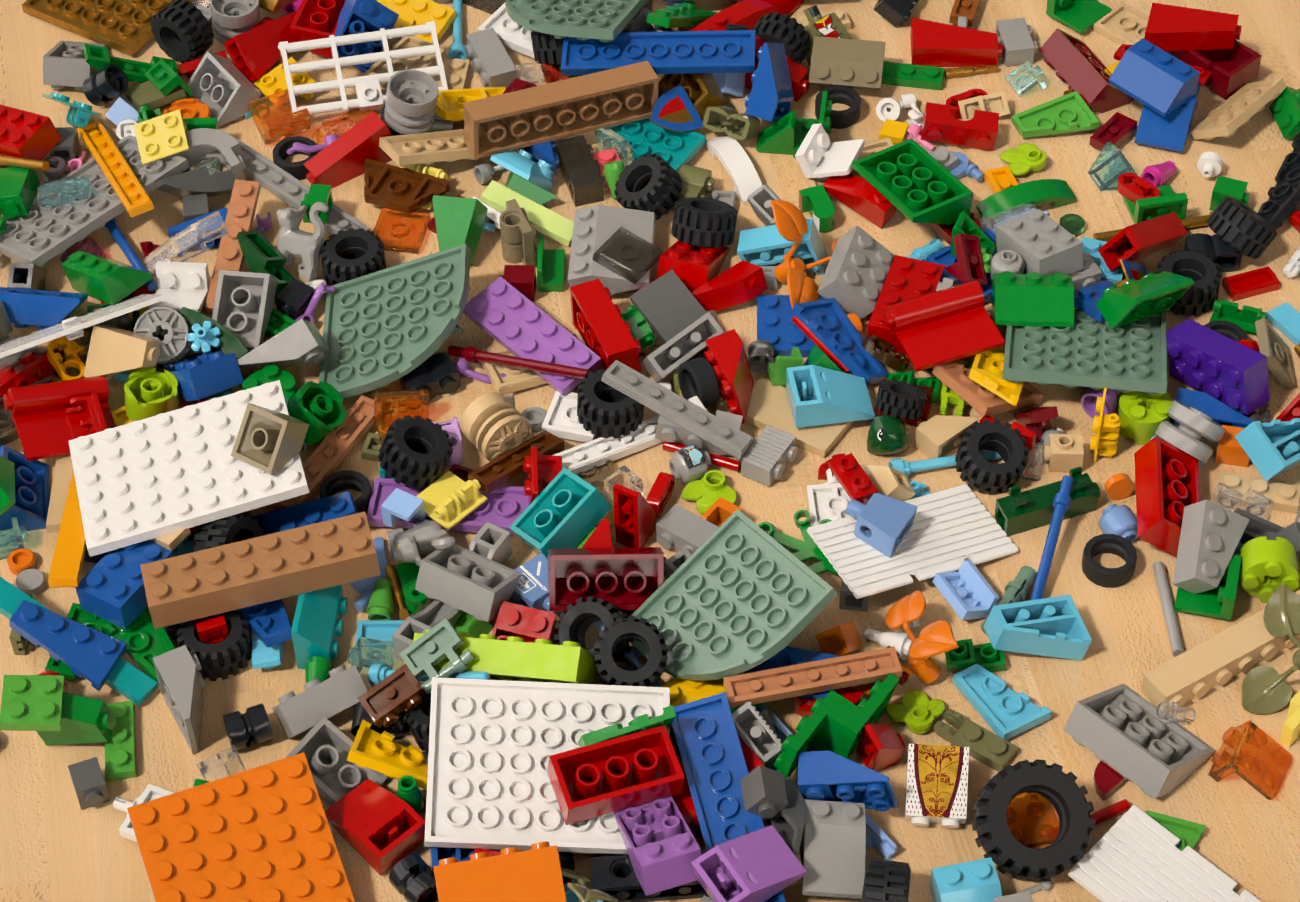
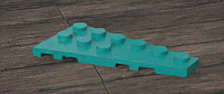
(672, 146)

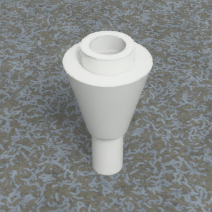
(893, 639)

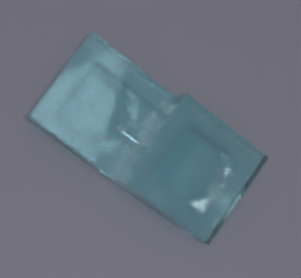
(608, 139)
(54, 192)

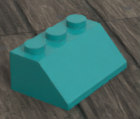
(561, 514)
(318, 624)

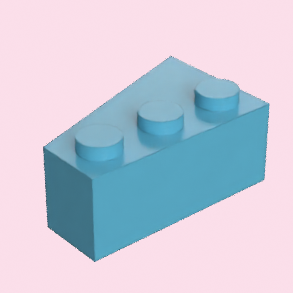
(767, 247)
(1272, 445)
(1039, 628)

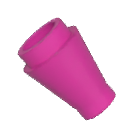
(1159, 173)

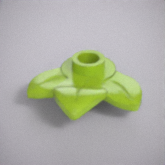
(1024, 159)
(708, 490)
(916, 711)

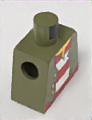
(823, 27)

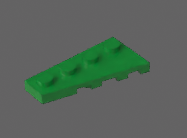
(679, 15)
(141, 639)

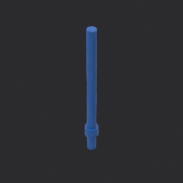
(128, 250)
(1061, 504)

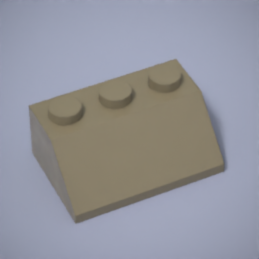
(847, 63)

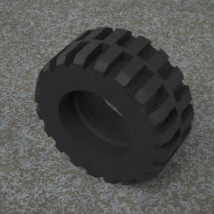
(1061, 792)

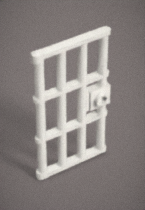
(367, 87)

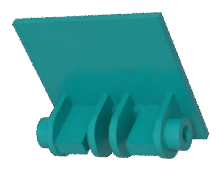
(78, 113)

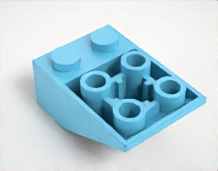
(826, 396)

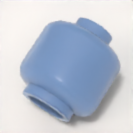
(1119, 521)

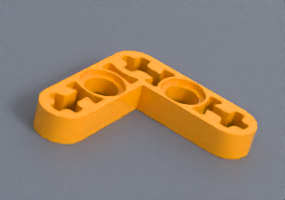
(72, 352)

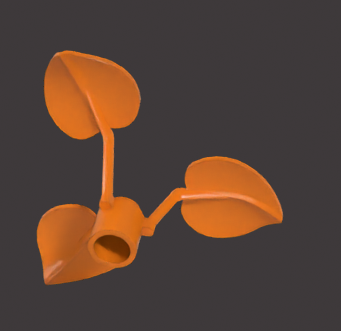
(791, 226)
(932, 640)

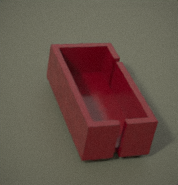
(1228, 67)

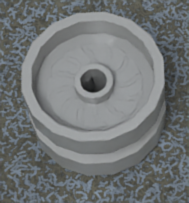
(1190, 431)

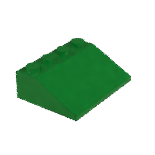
(916, 183)

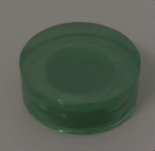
(1073, 224)

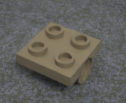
(517, 235)

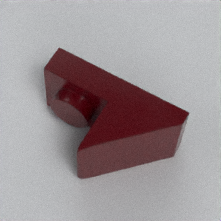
(970, 260)
(1037, 419)

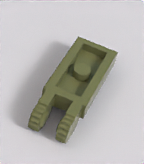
(982, 743)

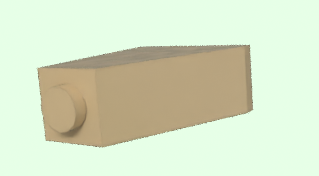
(119, 351)

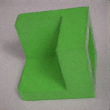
(777, 370)

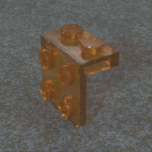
(275, 117)
(395, 405)
(1253, 758)
(1032, 820)

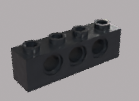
(608, 869)

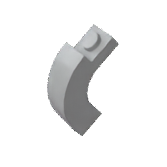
(208, 143)

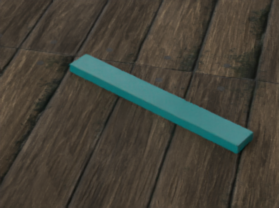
(123, 679)

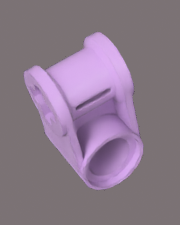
(453, 429)

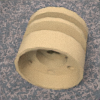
(494, 425)

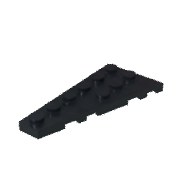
(1286, 193)

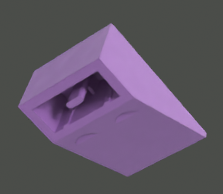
(658, 845)
(748, 867)

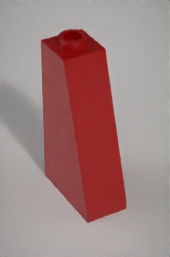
(1191, 29)
(952, 45)
(257, 48)
(346, 155)
(1142, 240)

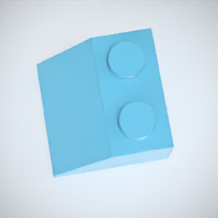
(966, 882)

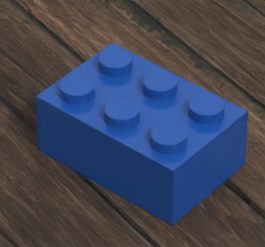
(116, 584)

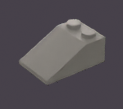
(67, 65)
(244, 304)
(293, 346)
(182, 691)
(326, 755)
(834, 849)

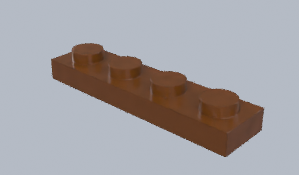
(511, 463)

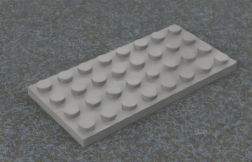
(55, 228)

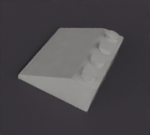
(591, 230)
(1134, 741)

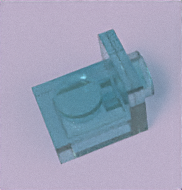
(1025, 78)
(12, 539)
(370, 652)

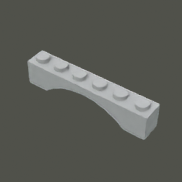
(489, 542)

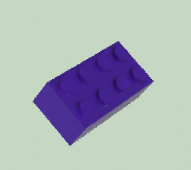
(1218, 366)

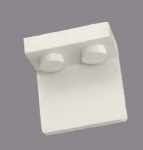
(824, 158)
(182, 285)

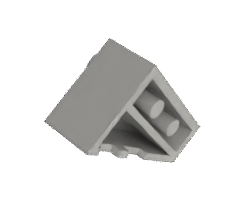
(1206, 545)

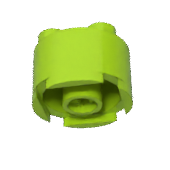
(150, 393)
(1142, 414)
(1268, 566)

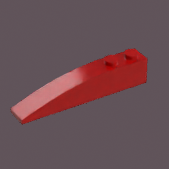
(747, 13)
(316, 21)

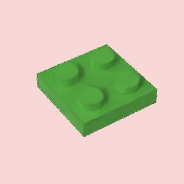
(32, 703)

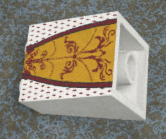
(936, 785)

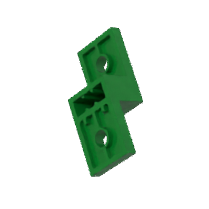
(835, 725)

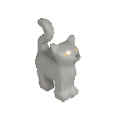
(298, 243)
(422, 539)

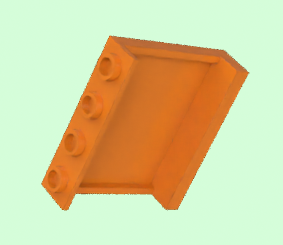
(506, 877)

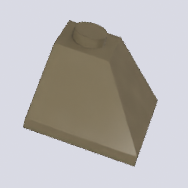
(268, 438)

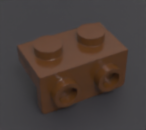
(392, 697)

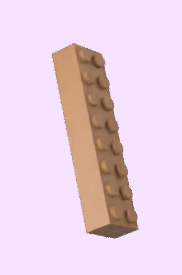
(560, 109)
(259, 570)

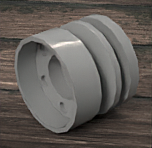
(233, 17)
(411, 102)
(175, 343)

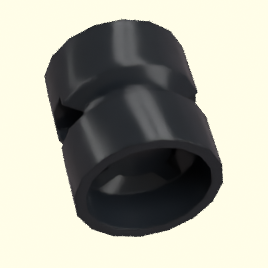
(105, 85)
(248, 727)
(414, 879)

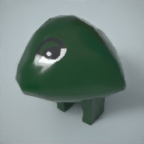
(888, 436)

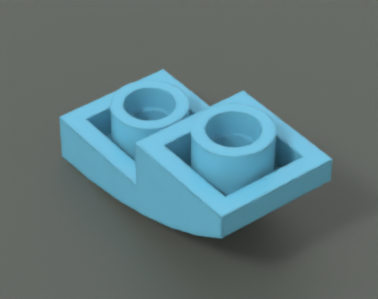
(264, 656)

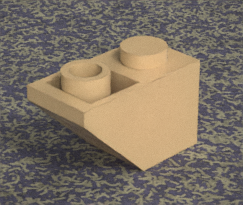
(890, 482)

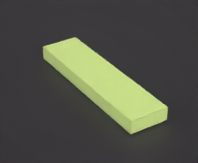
(542, 218)

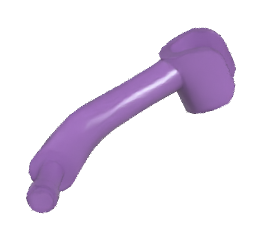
(314, 148)
(264, 224)
(314, 302)
(462, 367)

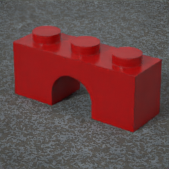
(942, 127)

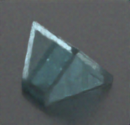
(1109, 167)

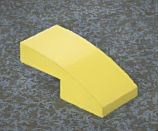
(1291, 727)

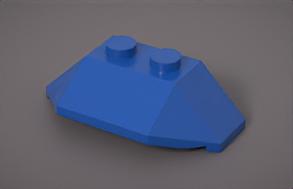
(39, 306)

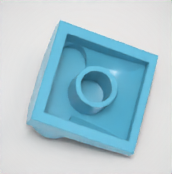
(522, 165)

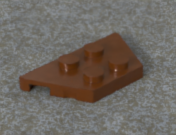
(399, 187)

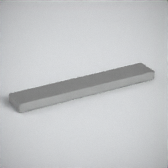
(677, 409)

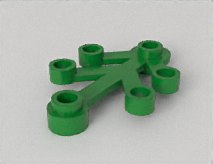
(805, 549)

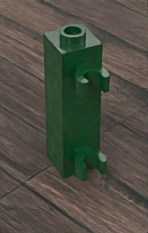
(1035, 507)

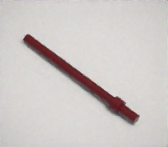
(474, 355)

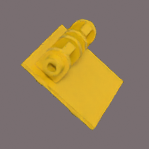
(276, 82)
(1107, 430)

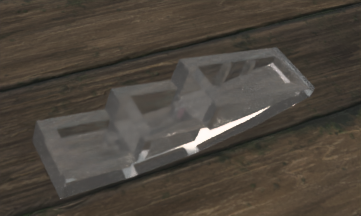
(187, 242)

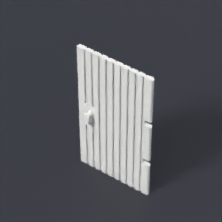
(74, 326)
(944, 534)
(1142, 864)

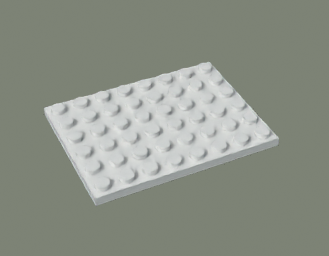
(175, 471)
(493, 758)

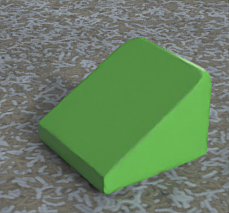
(472, 626)

